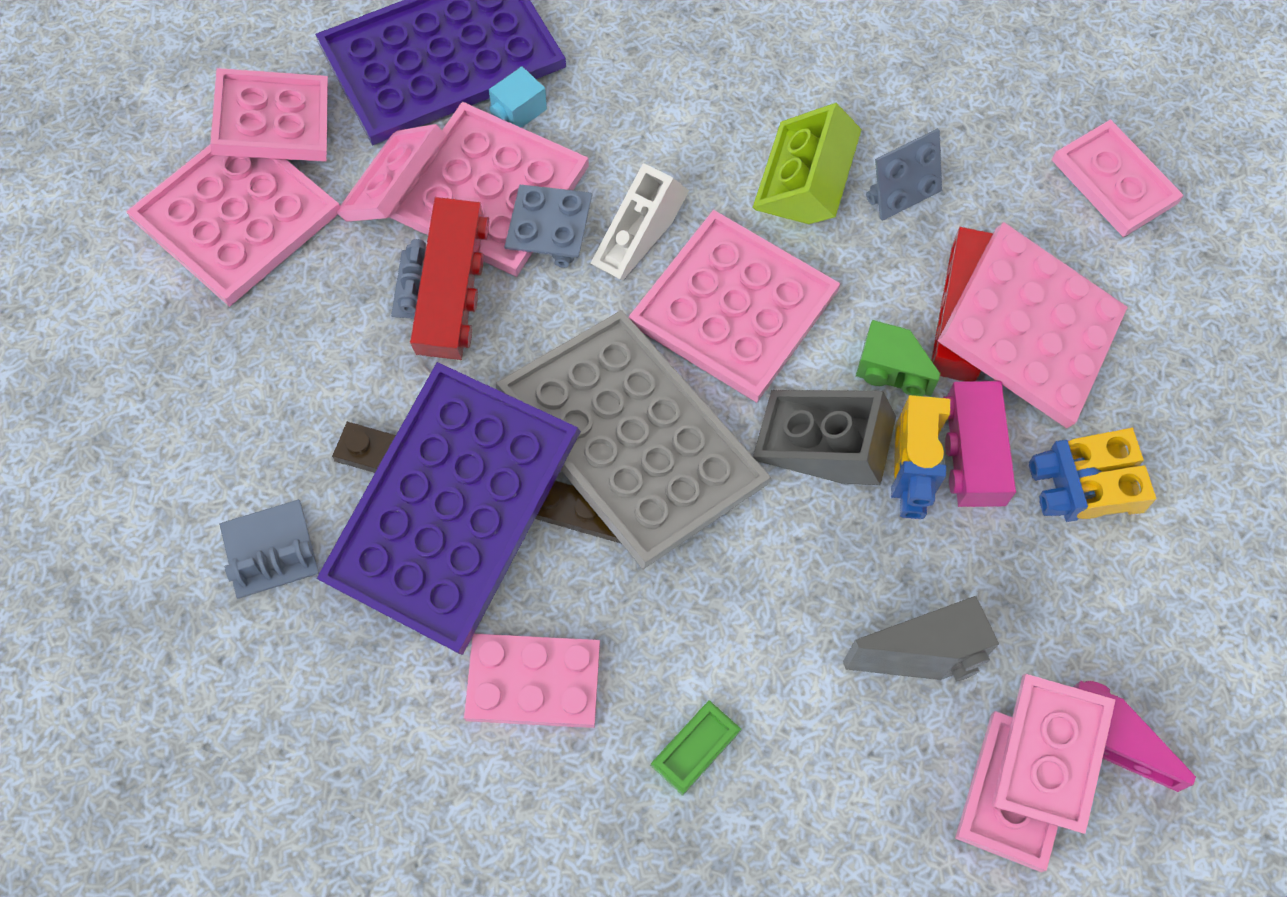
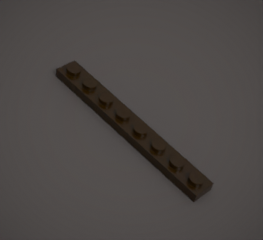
(563, 506)

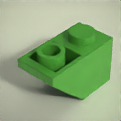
(897, 360)

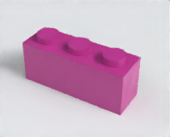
(979, 445)

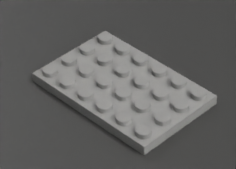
(647, 443)

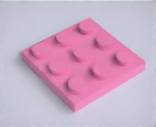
(269, 115)

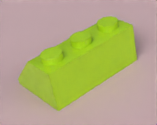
(809, 165)

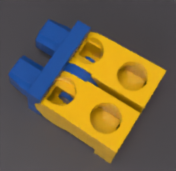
(919, 454)
(1094, 476)

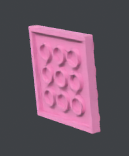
(486, 163)
(233, 218)
(734, 305)
(1034, 325)

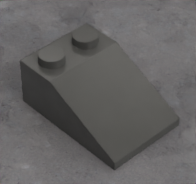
(828, 434)
(929, 646)

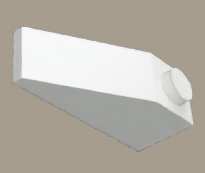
(640, 221)

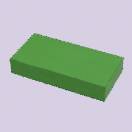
(695, 747)

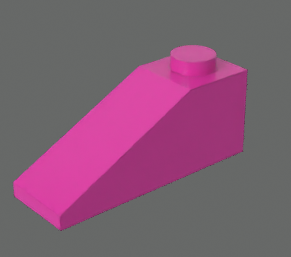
(1136, 745)

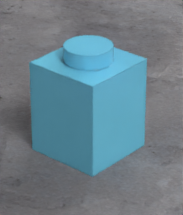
(518, 98)

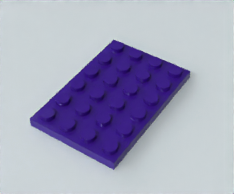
(431, 56)
(449, 507)

